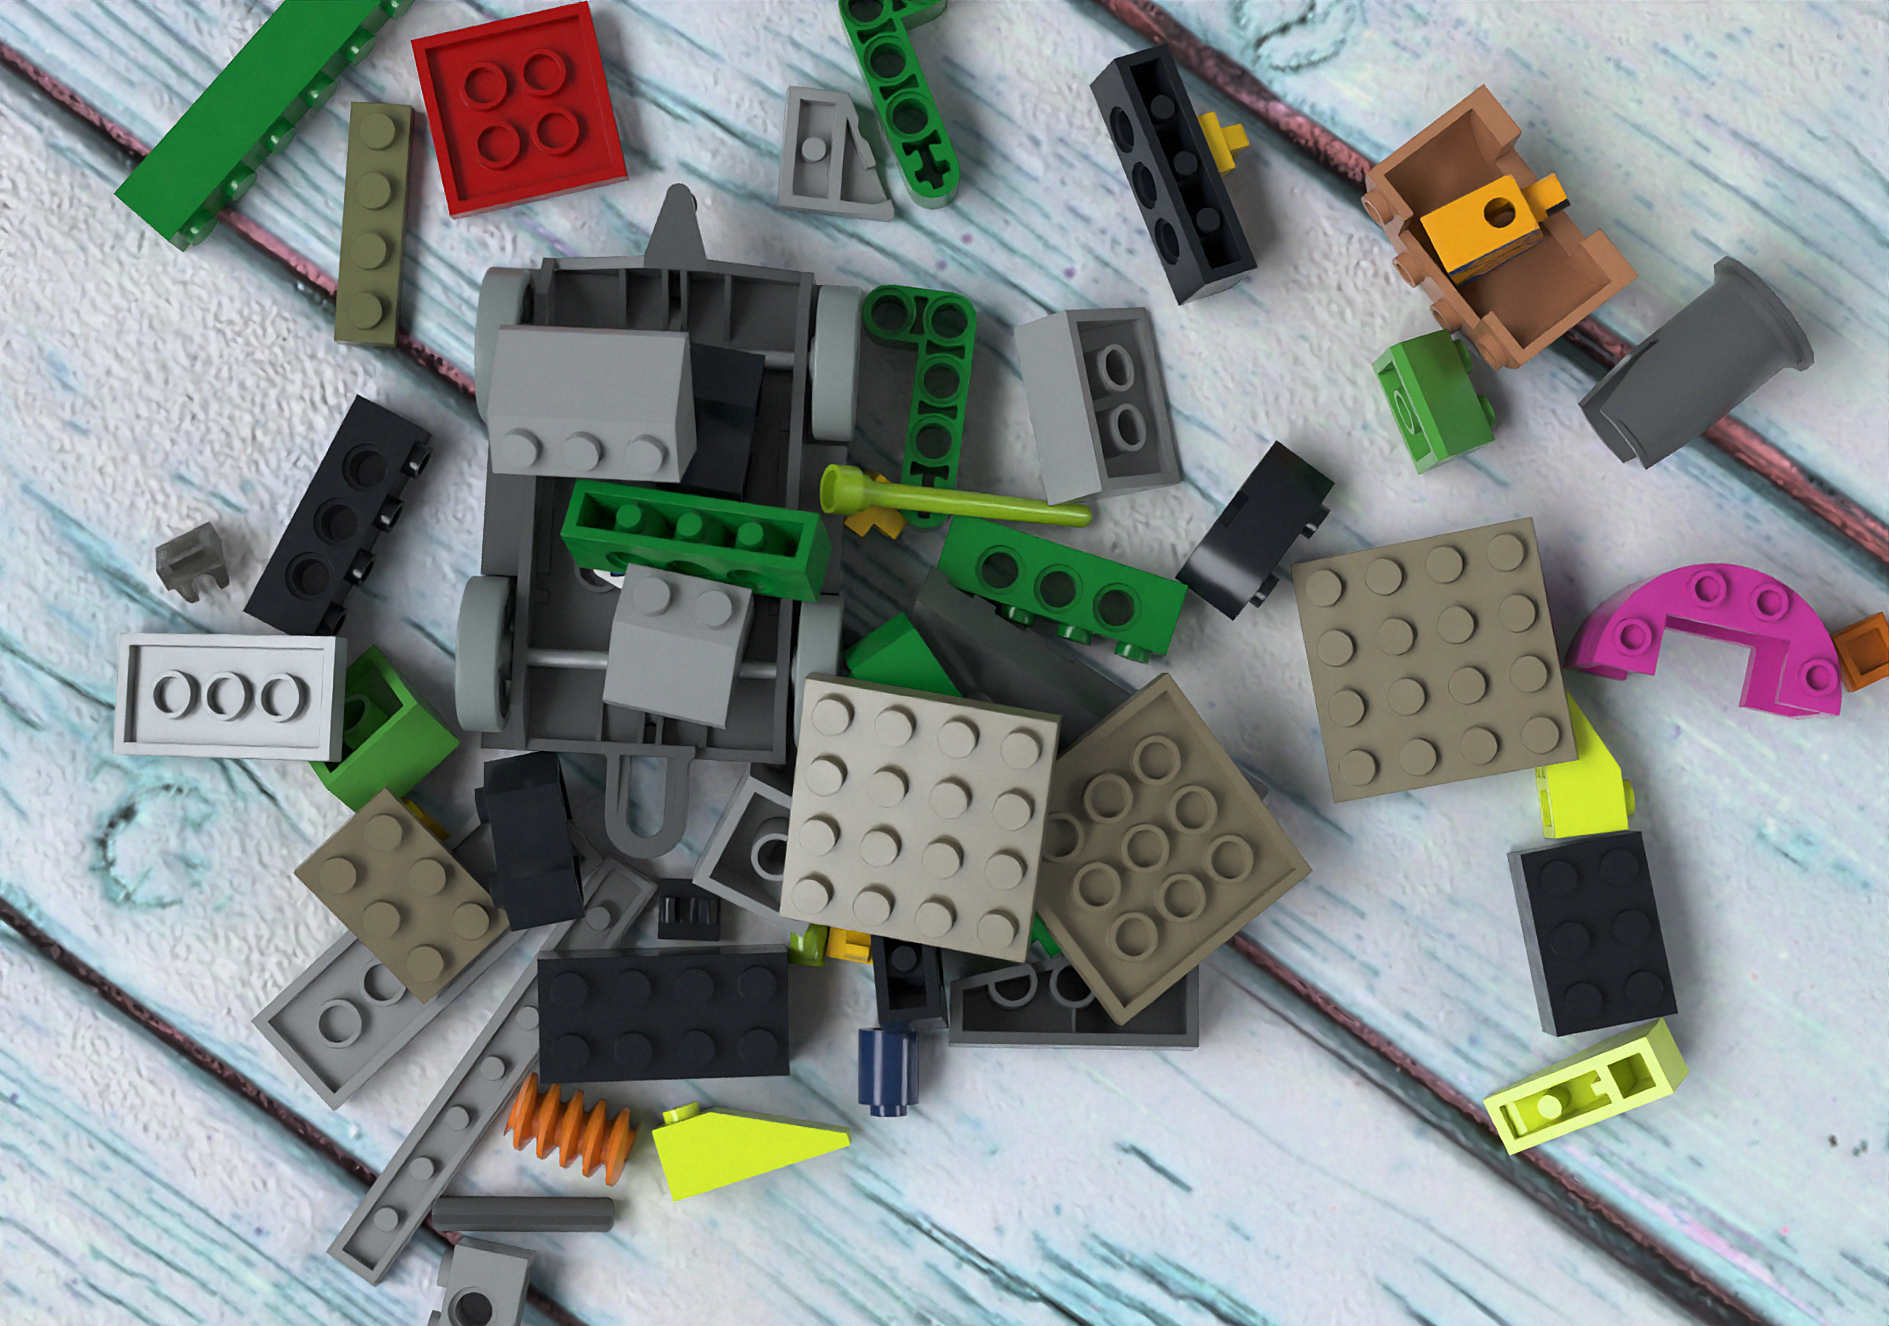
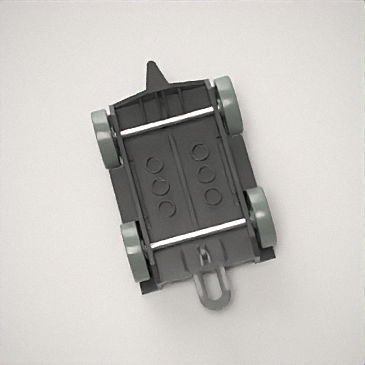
(542, 626)

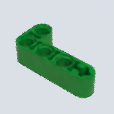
(904, 92)
(933, 354)

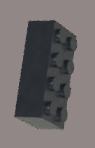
(663, 1013)

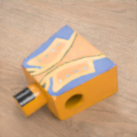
(1465, 229)

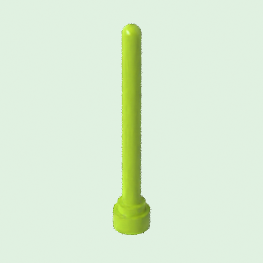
(847, 491)

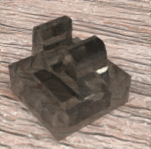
(189, 557)

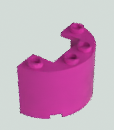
(1791, 654)

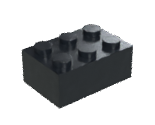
(1592, 933)

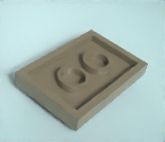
(403, 894)

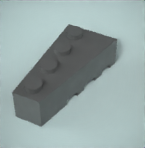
(1007, 666)
(1054, 1008)

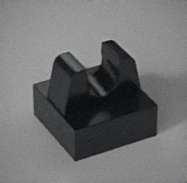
(688, 911)

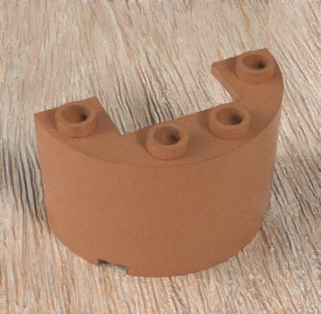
(1522, 302)

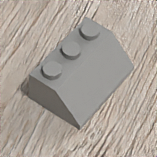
(591, 403)
(1096, 404)

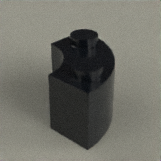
(726, 401)
(1256, 531)
(531, 837)

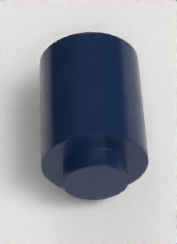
(888, 1071)

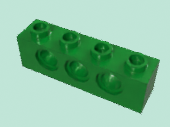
(698, 536)
(1152, 598)

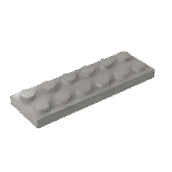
(355, 1015)

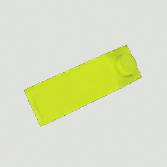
(1584, 793)
(1588, 1086)
(730, 1145)

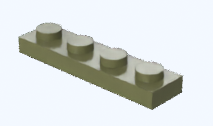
(374, 224)

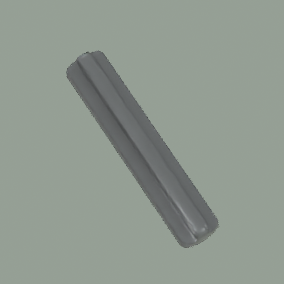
(523, 1214)

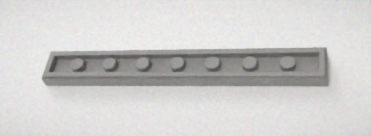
(480, 1084)

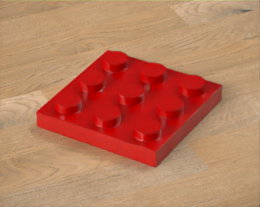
(519, 110)

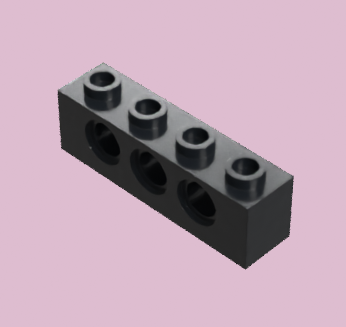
(1172, 174)
(336, 486)
(908, 986)

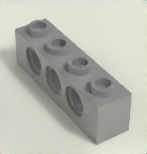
(485, 1268)

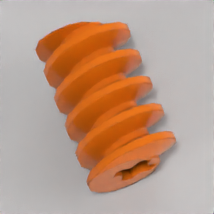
(572, 1129)

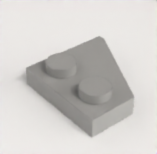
(827, 160)

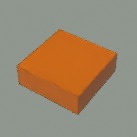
(1863, 651)

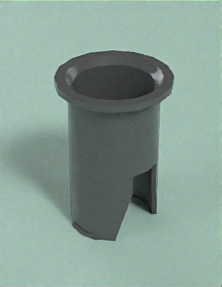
(1696, 367)

